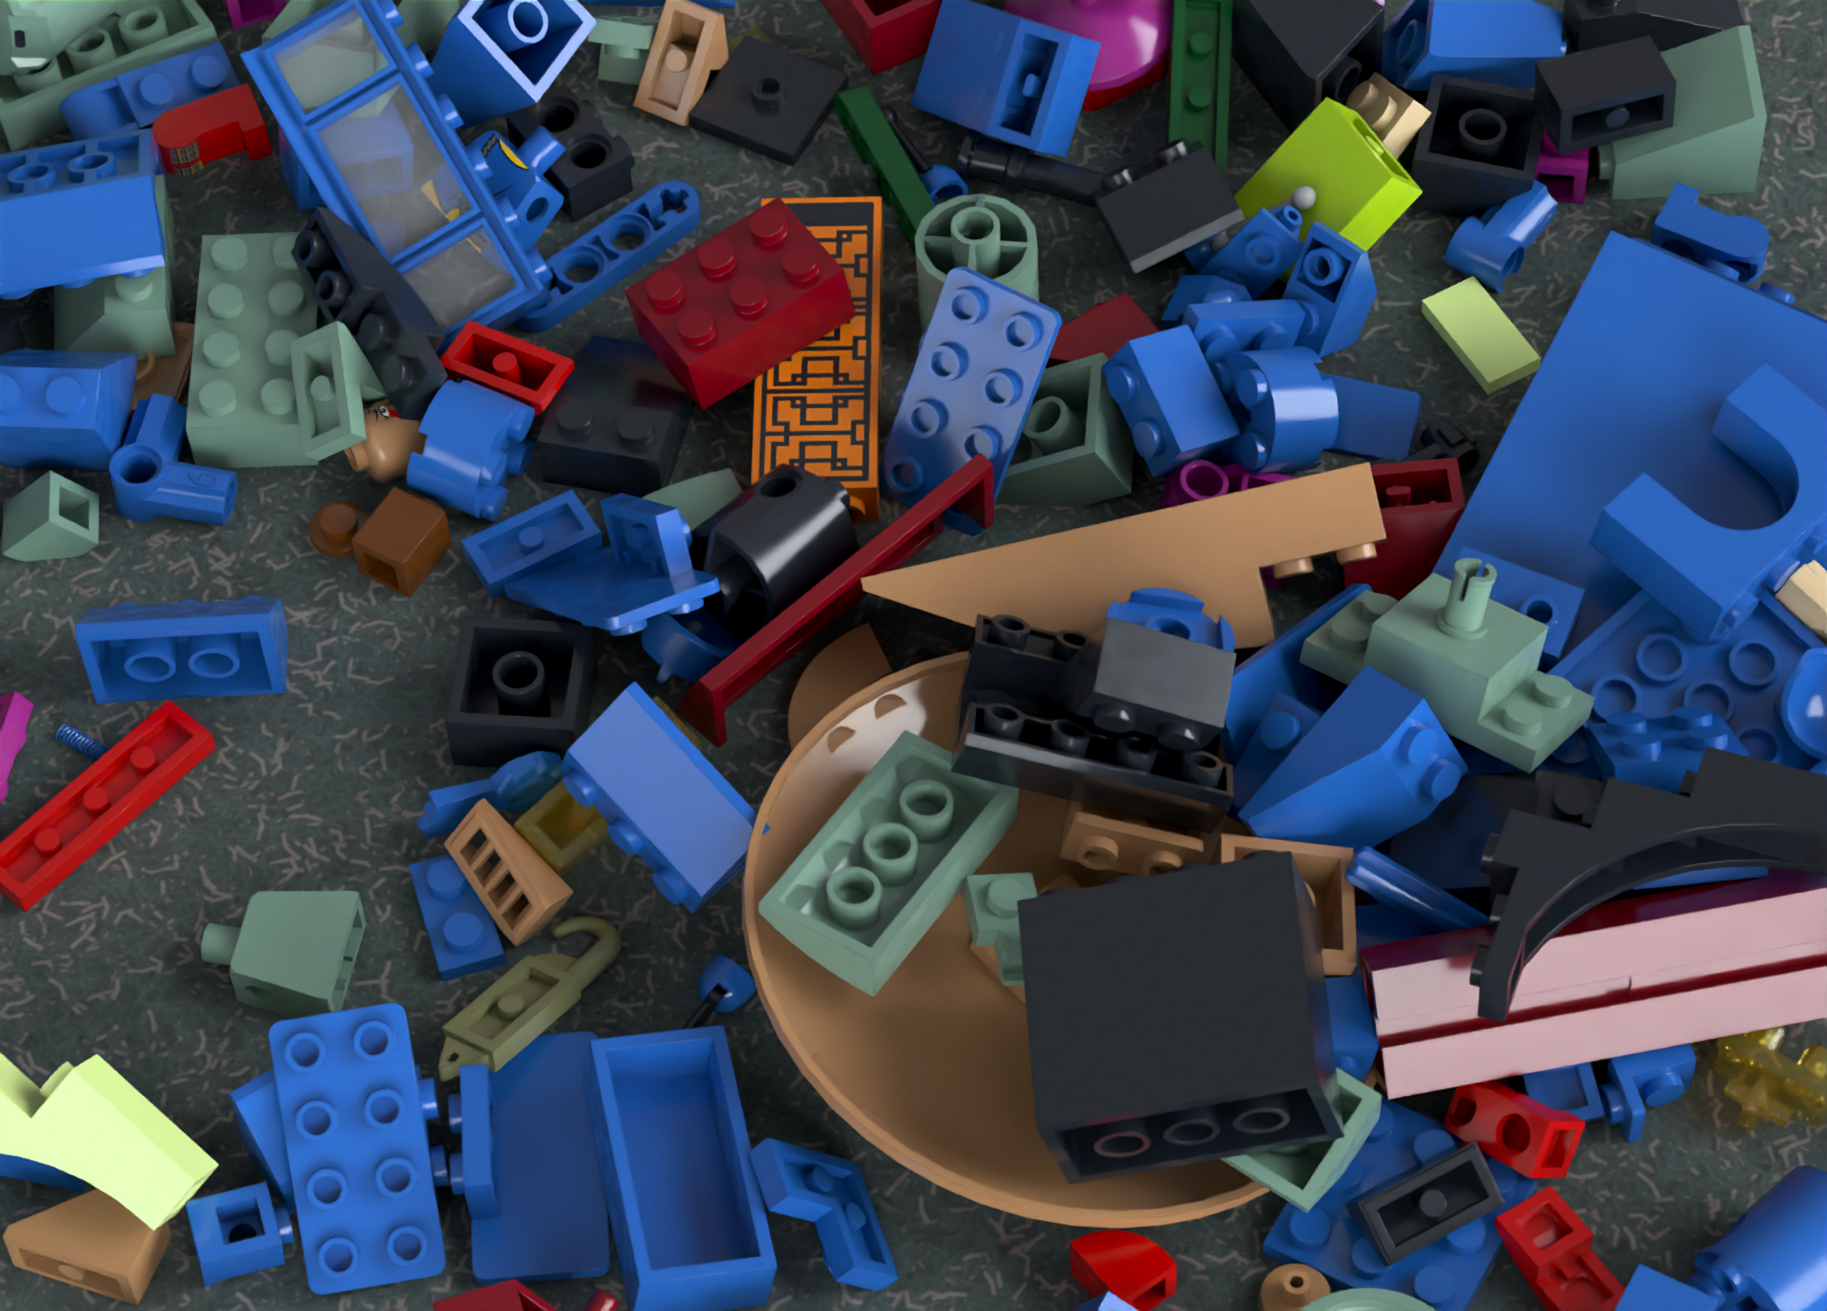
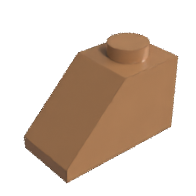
(90, 1245)

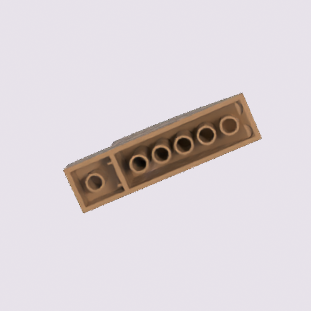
(1196, 548)

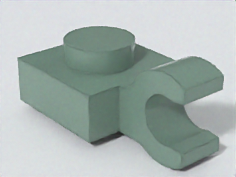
(994, 917)

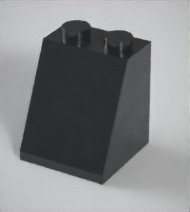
(1306, 50)

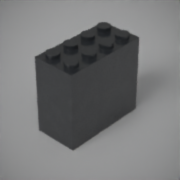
(1178, 1018)

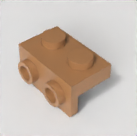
(1126, 842)

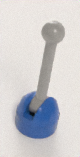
(1201, 252)

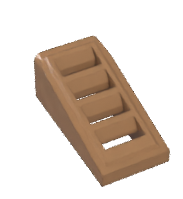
(531, 874)

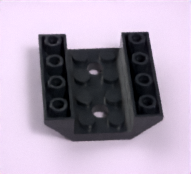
(1029, 742)

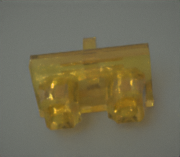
(1770, 1082)

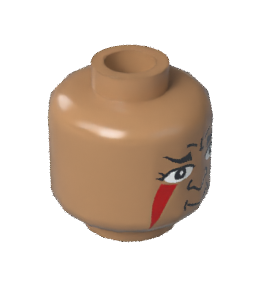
(388, 443)

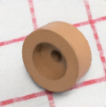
(1292, 1288)

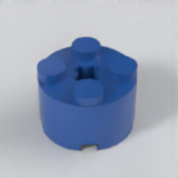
(1279, 408)
(471, 448)

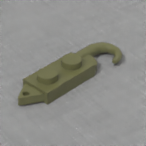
(526, 1000)

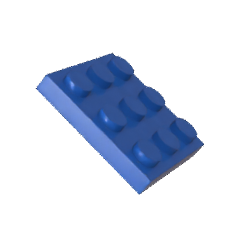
(1440, 1274)

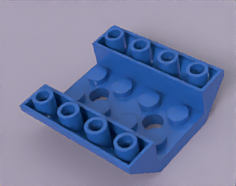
(80, 213)

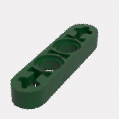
(879, 146)

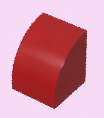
(1125, 1266)

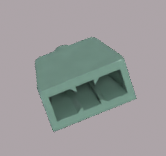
(291, 950)

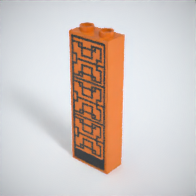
(826, 399)

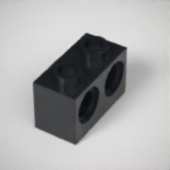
(593, 166)

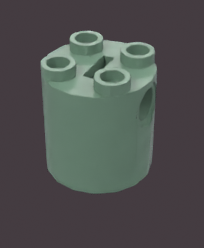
(977, 234)

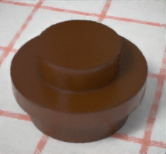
(335, 526)

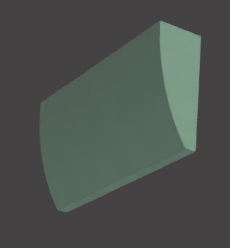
(122, 42)
(889, 862)

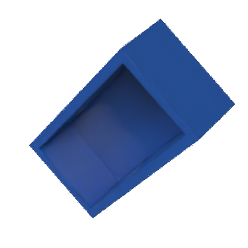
(678, 1171)

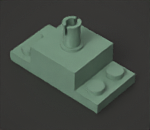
(1463, 657)

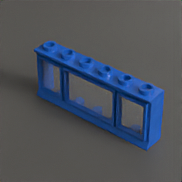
(395, 164)

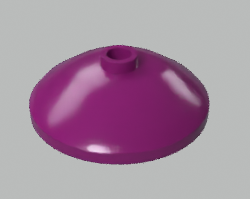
(1130, 31)

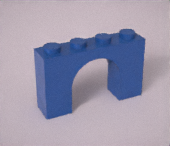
(1715, 572)

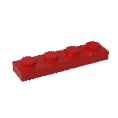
(100, 803)

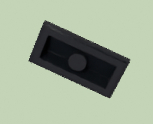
(1426, 1202)

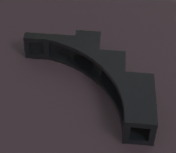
(1554, 871)

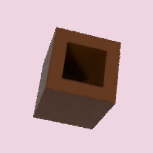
(402, 541)

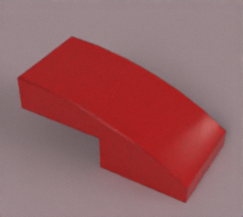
(1556, 1255)

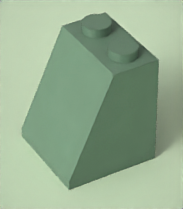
(1714, 127)

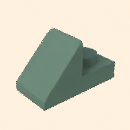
(624, 46)
(331, 389)

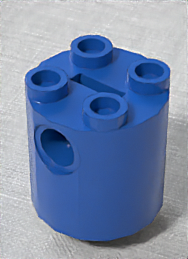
(1773, 1251)

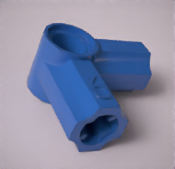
(152, 481)

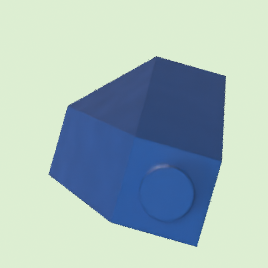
(1471, 41)

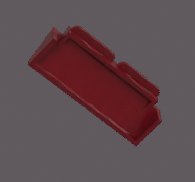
(734, 676)

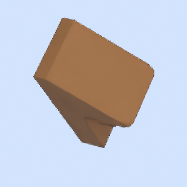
(683, 52)

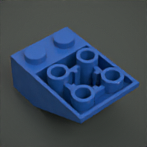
(1006, 76)

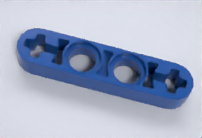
(613, 264)

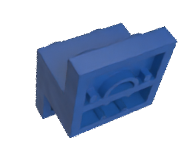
(1657, 756)

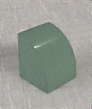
(50, 520)

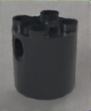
(772, 546)

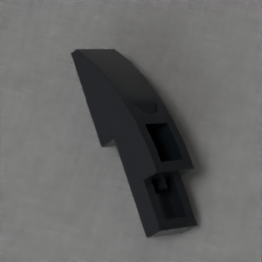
(377, 307)

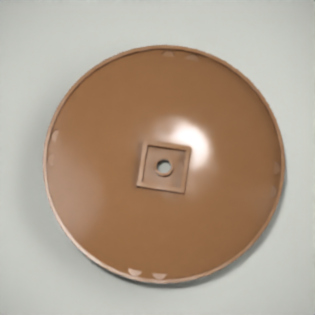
(943, 1049)

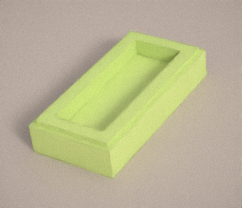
(1480, 335)

